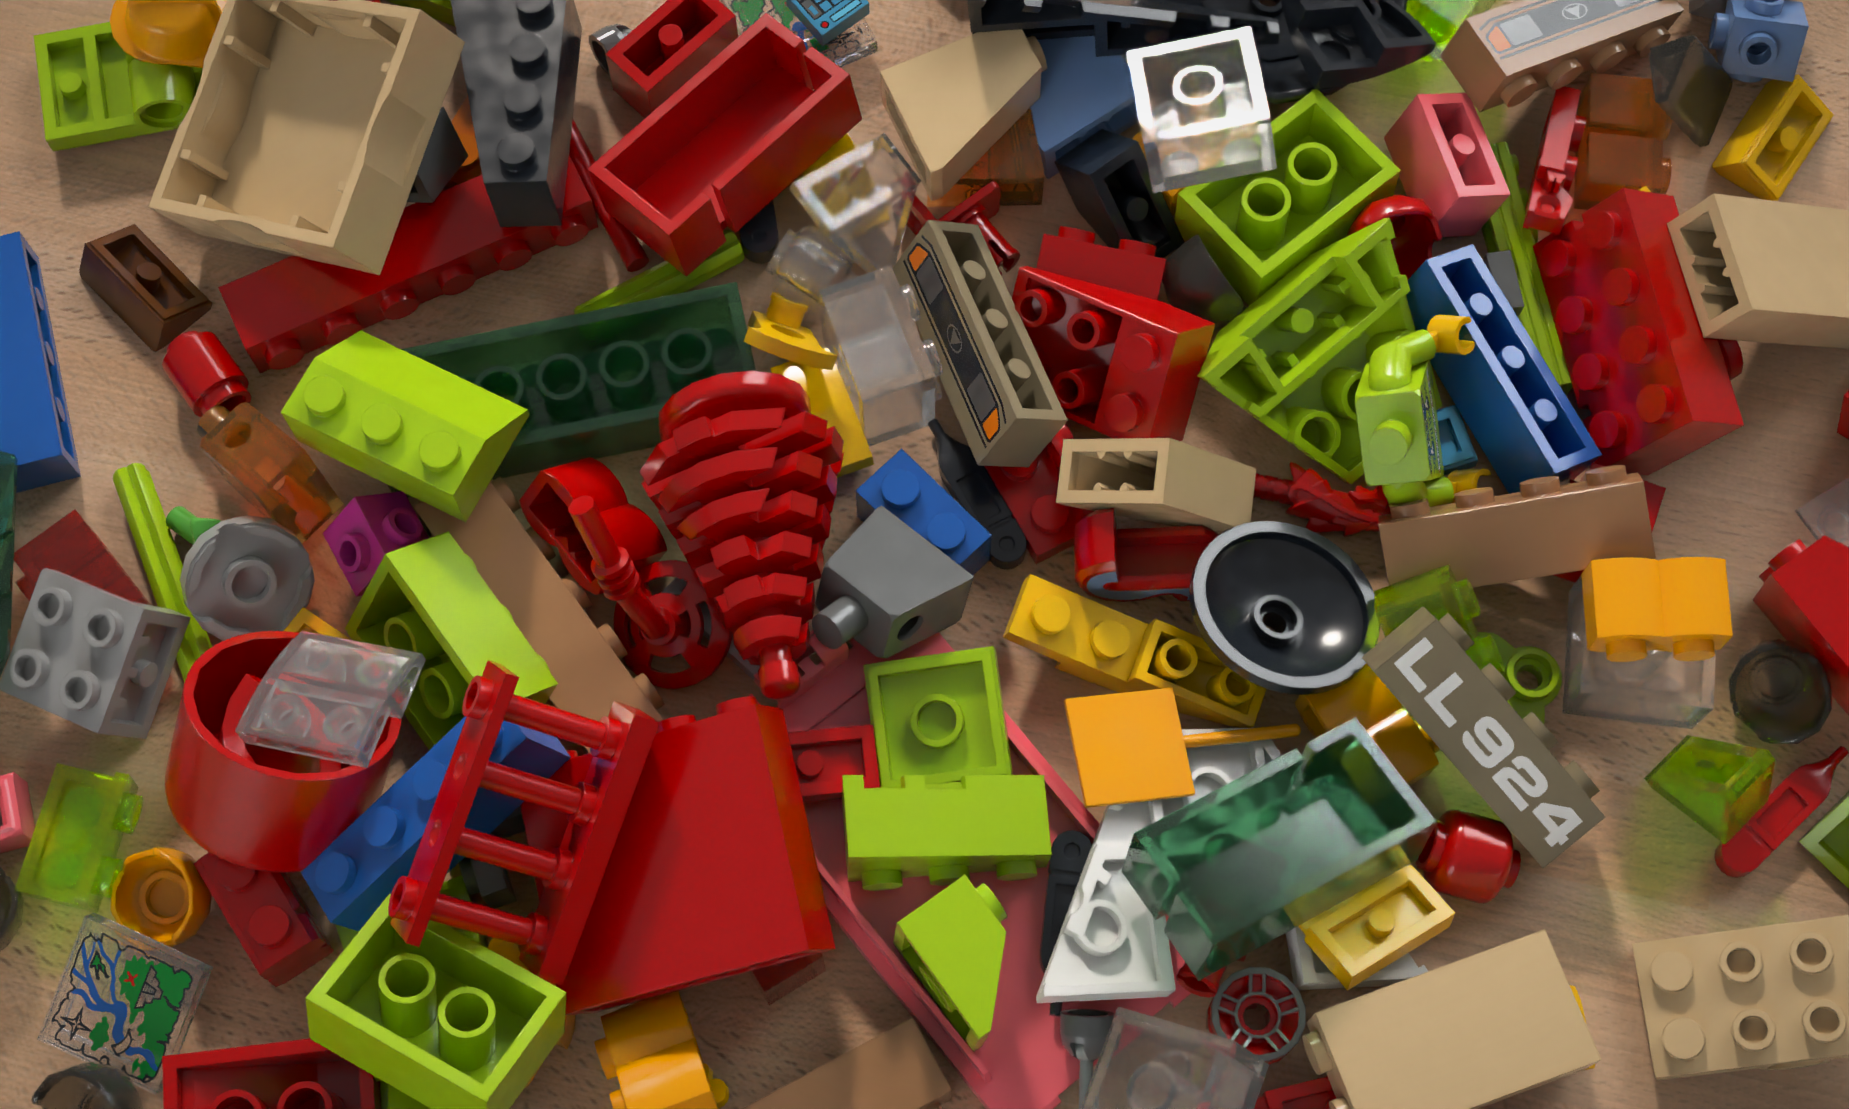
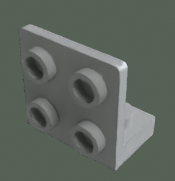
(93, 656)

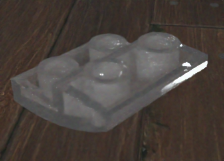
(330, 698)

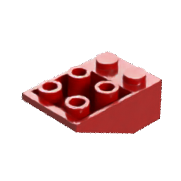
(1114, 355)

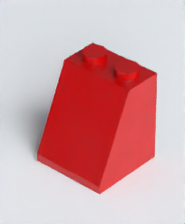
(1809, 604)

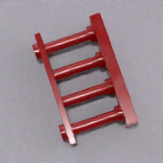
(568, 871)

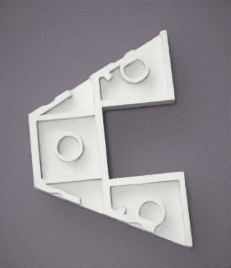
(1110, 938)

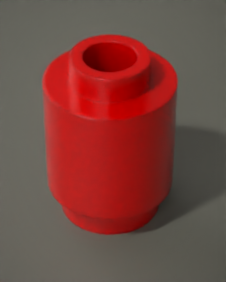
(205, 372)

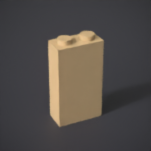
(1766, 270)
(1455, 1033)

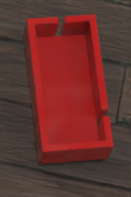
(726, 143)
(1635, 335)

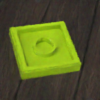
(938, 716)

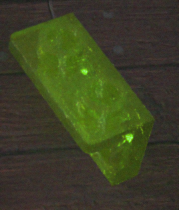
(79, 837)

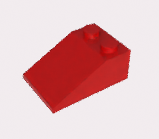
(267, 1077)

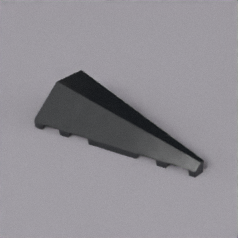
(1115, 23)

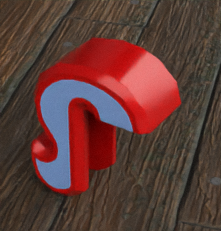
(1135, 561)

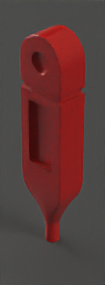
(1783, 812)

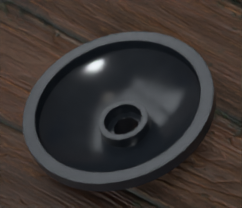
(1298, 588)

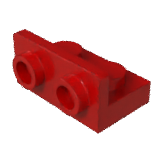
(1032, 500)

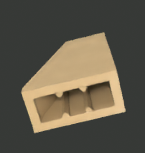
(961, 101)
(1156, 482)

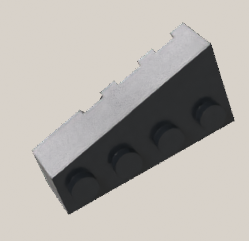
(521, 98)

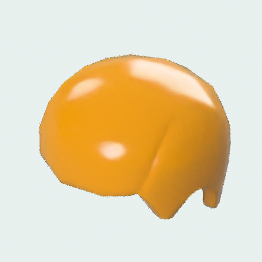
(161, 895)

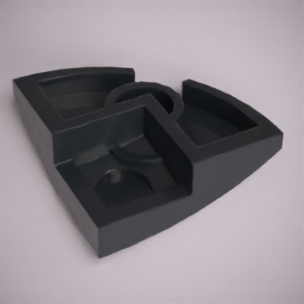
(1353, 39)

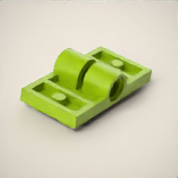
(103, 94)

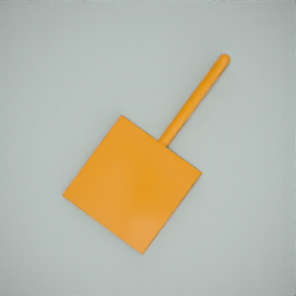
(1134, 746)

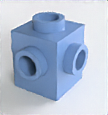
(1759, 39)

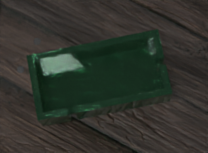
(1273, 857)

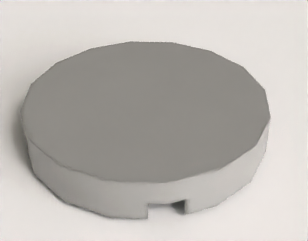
(246, 577)

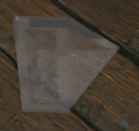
(862, 201)

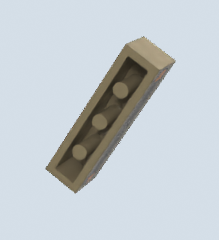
(982, 345)

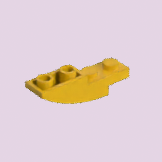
(1130, 654)

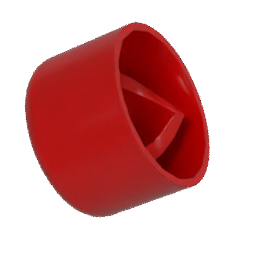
(252, 800)

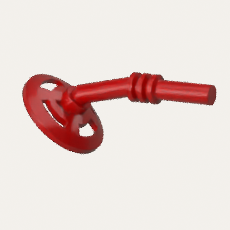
(658, 621)

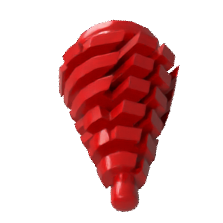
(750, 501)

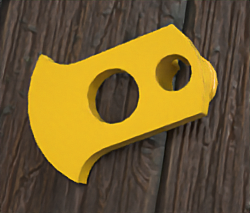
(783, 336)

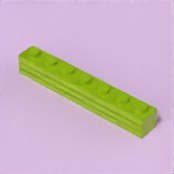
(1506, 232)

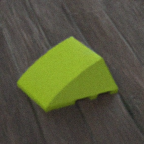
(1306, 342)

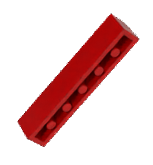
(434, 252)

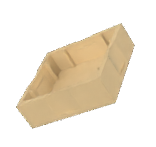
(309, 127)

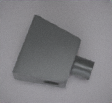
(888, 589)

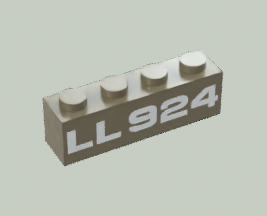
(1484, 736)

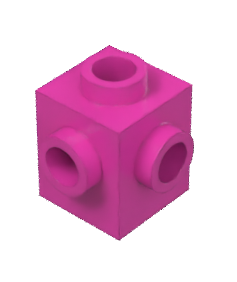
(368, 531)

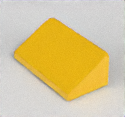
(1773, 138)

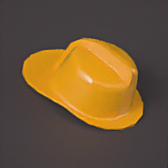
(166, 29)

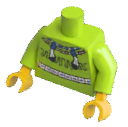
(1401, 420)

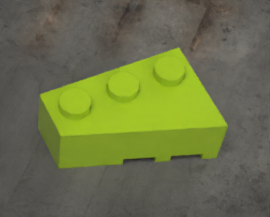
(945, 829)

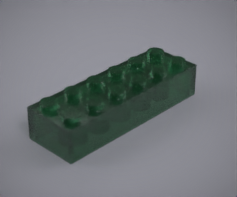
(599, 373)

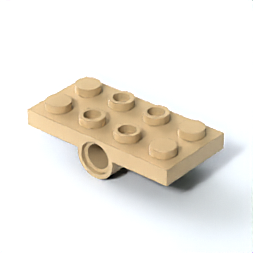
(1747, 998)

